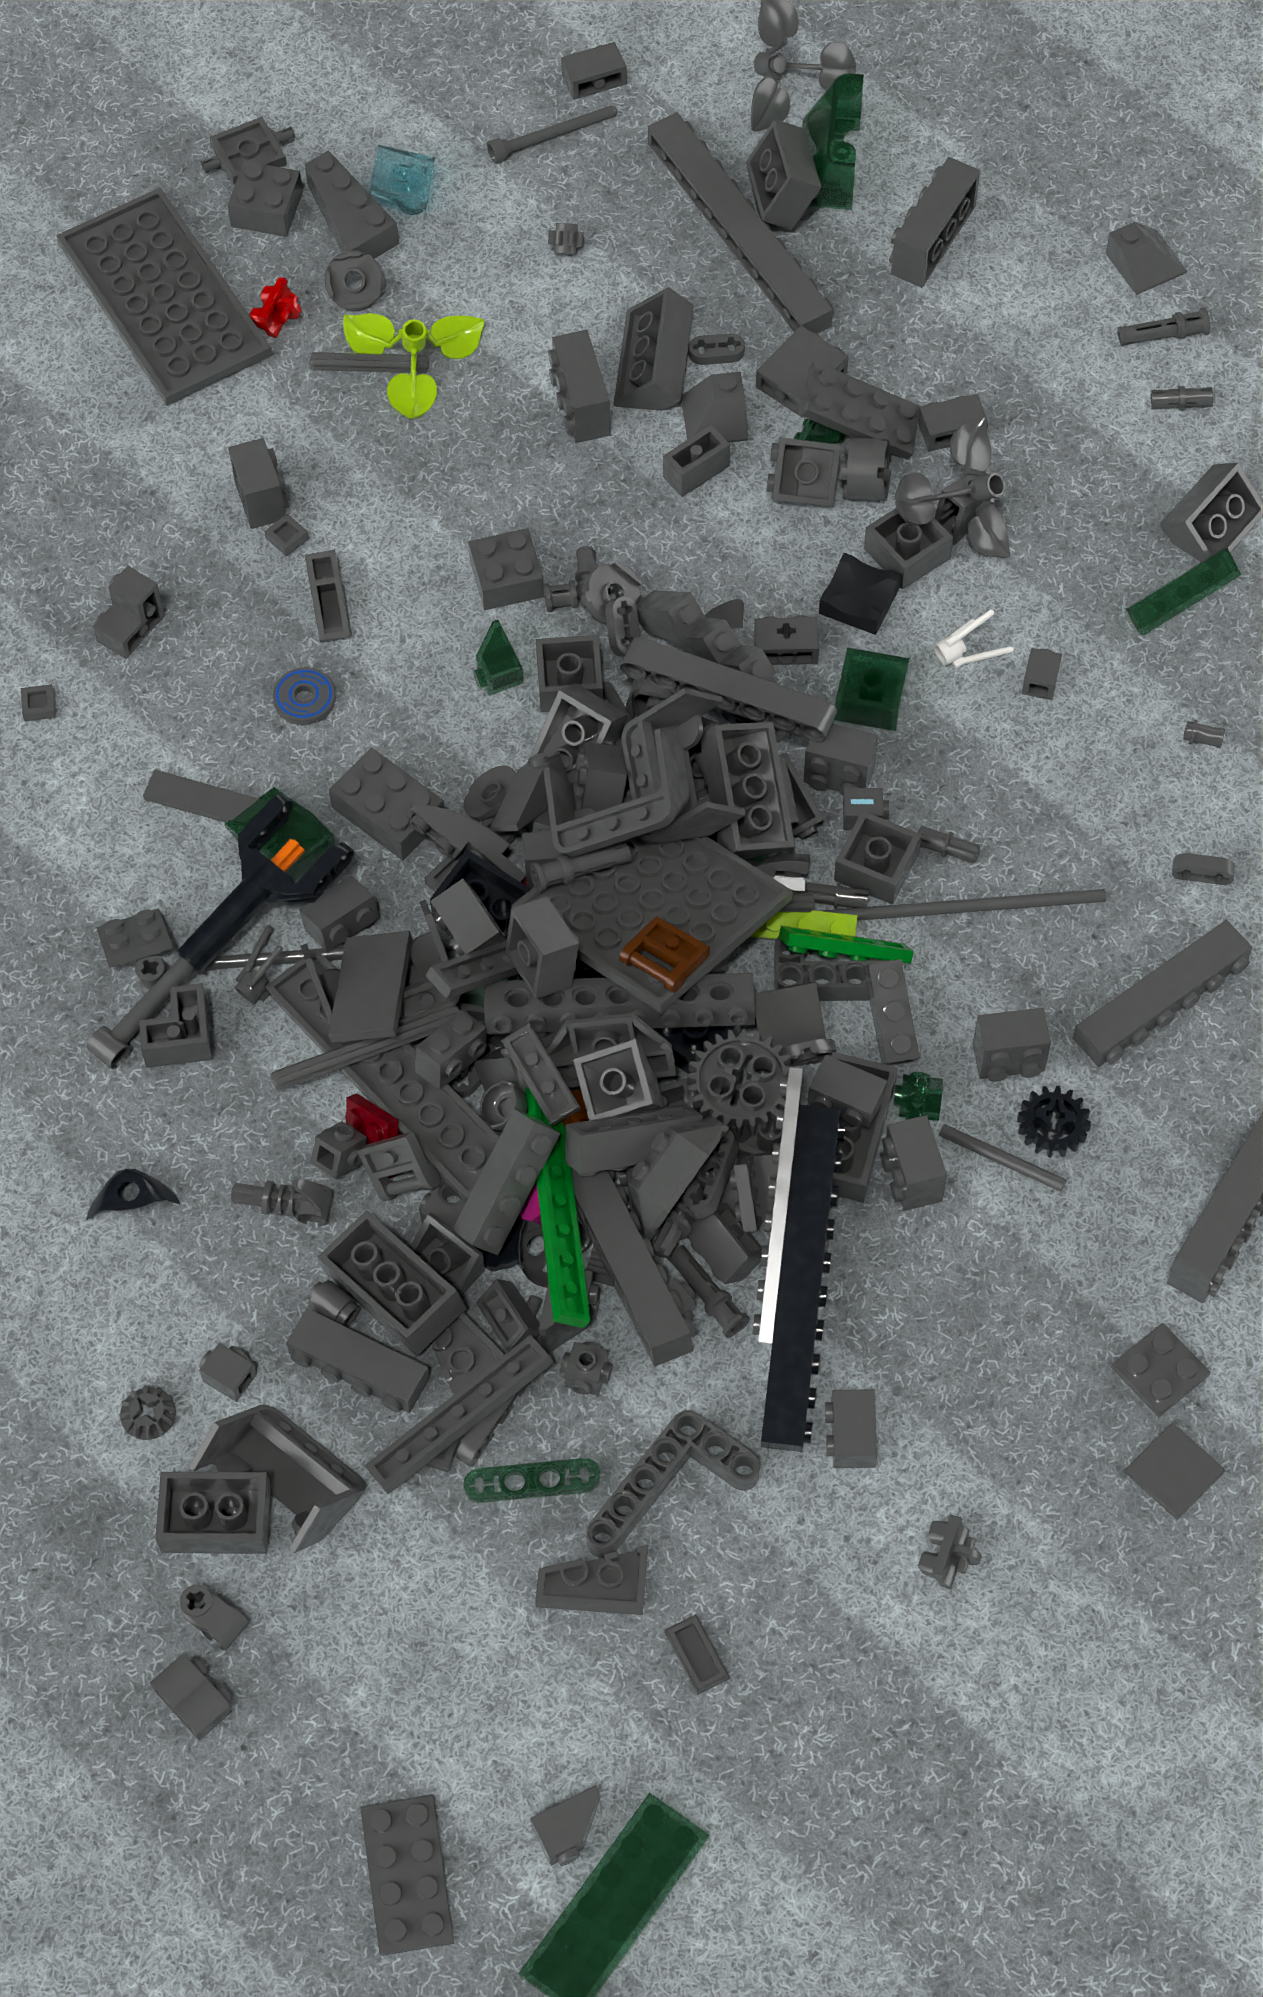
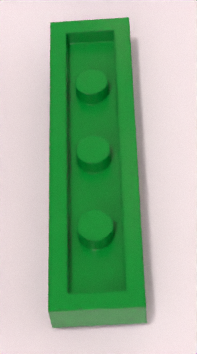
(831, 944)

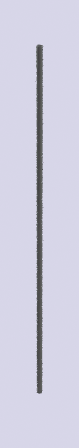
(870, 913)

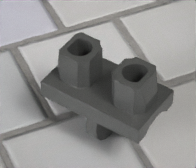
(954, 1554)

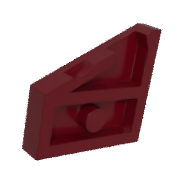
(370, 1120)

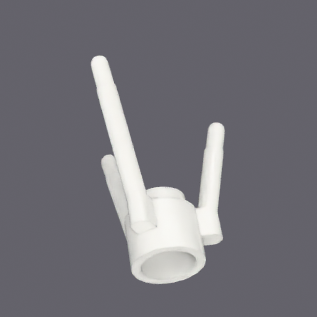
(952, 647)

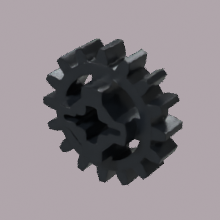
(1069, 1116)

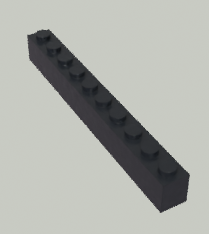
(801, 1277)

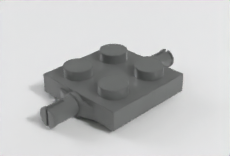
(250, 143)

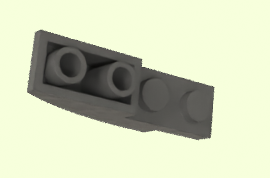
(457, 832)

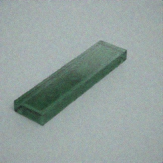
(1183, 591)

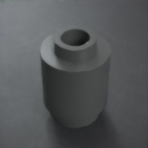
(333, 1303)

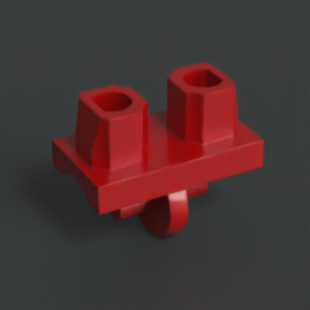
(278, 307)

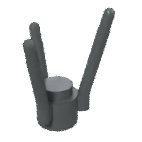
(253, 984)

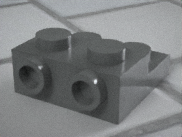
(804, 471)

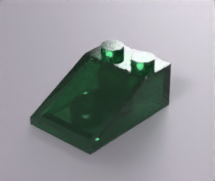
(301, 827)

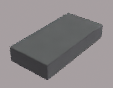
(696, 1654)

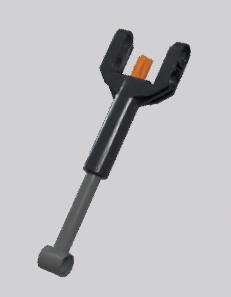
(261, 883)

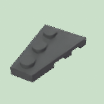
(596, 1585)

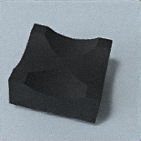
(859, 594)

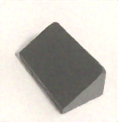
(508, 1313)

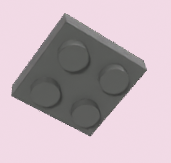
(134, 937)
(1160, 1369)

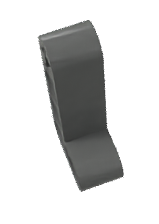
(836, 972)

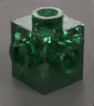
(919, 1096)

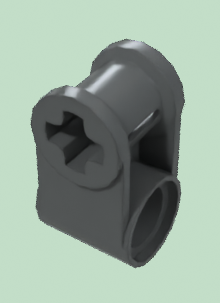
(216, 1619)

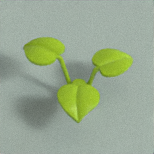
(408, 393)

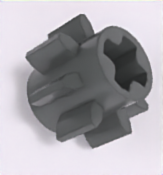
(565, 238)

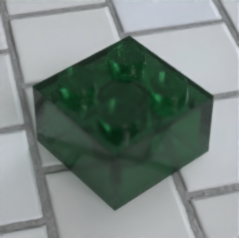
(871, 689)

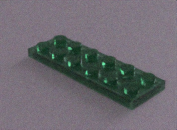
(615, 1902)

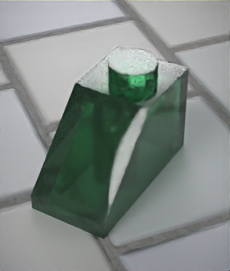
(497, 662)

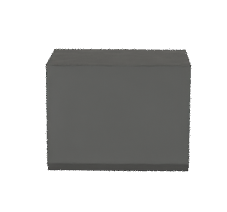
(448, 1254)

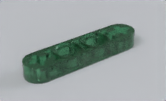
(531, 1474)

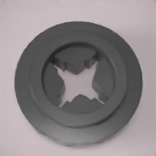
(143, 1427)

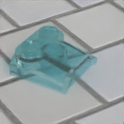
(402, 178)

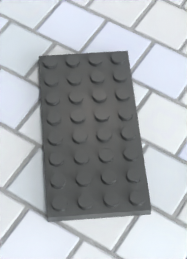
(164, 295)

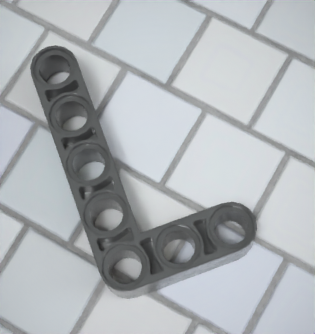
(663, 1473)

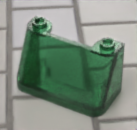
(831, 120)

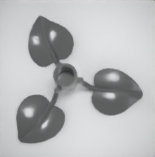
(775, 24)
(972, 449)

